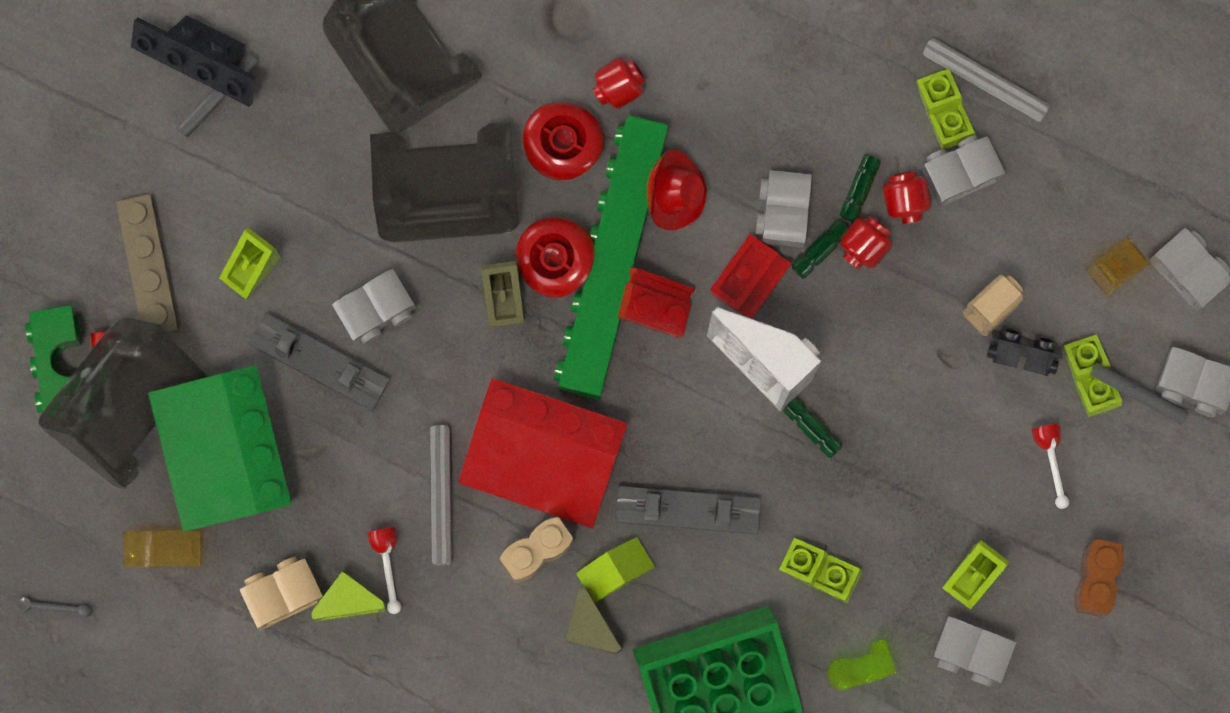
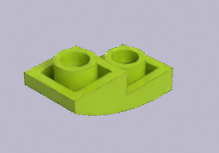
(945, 108)
(1094, 394)
(820, 570)

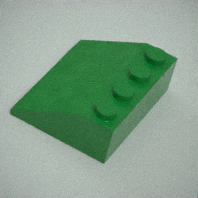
(219, 448)
(720, 668)

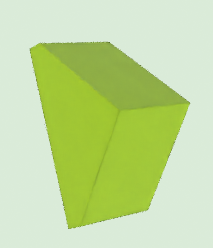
(249, 263)
(615, 569)
(975, 574)
(346, 599)

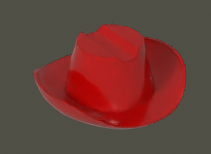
(562, 140)
(675, 191)
(555, 256)

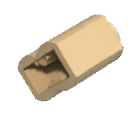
(994, 304)
(545, 544)
(281, 593)

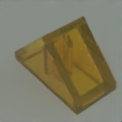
(1117, 266)

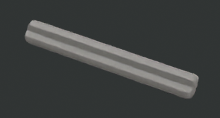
(986, 79)
(440, 495)

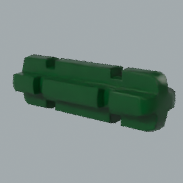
(860, 188)
(819, 250)
(813, 428)

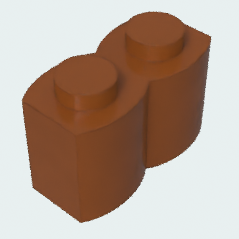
(1100, 568)

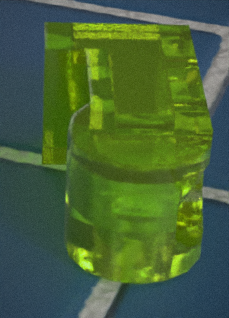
(848, 673)

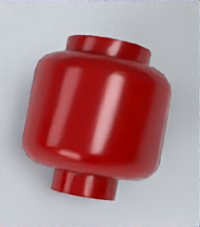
(619, 83)
(907, 196)
(866, 243)

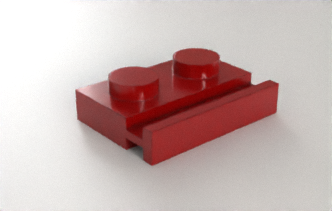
(750, 277)
(656, 303)

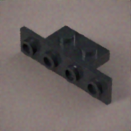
(199, 54)

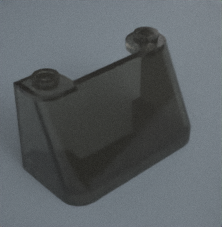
(397, 59)
(445, 187)
(106, 403)

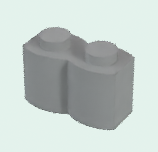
(962, 170)
(785, 208)
(1191, 269)
(374, 307)
(1195, 381)
(973, 651)

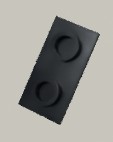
(1038, 352)

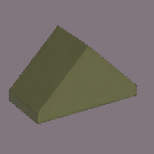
(502, 293)
(589, 627)

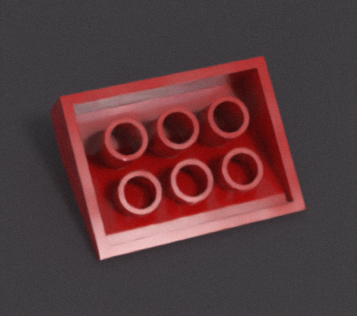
(542, 453)

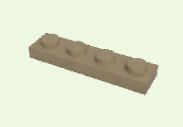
(147, 262)

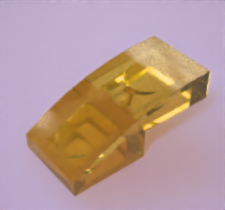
(161, 549)

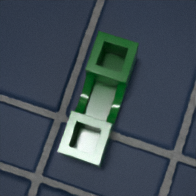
(51, 334)

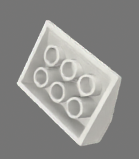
(766, 355)

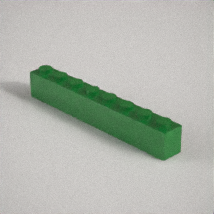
(615, 252)

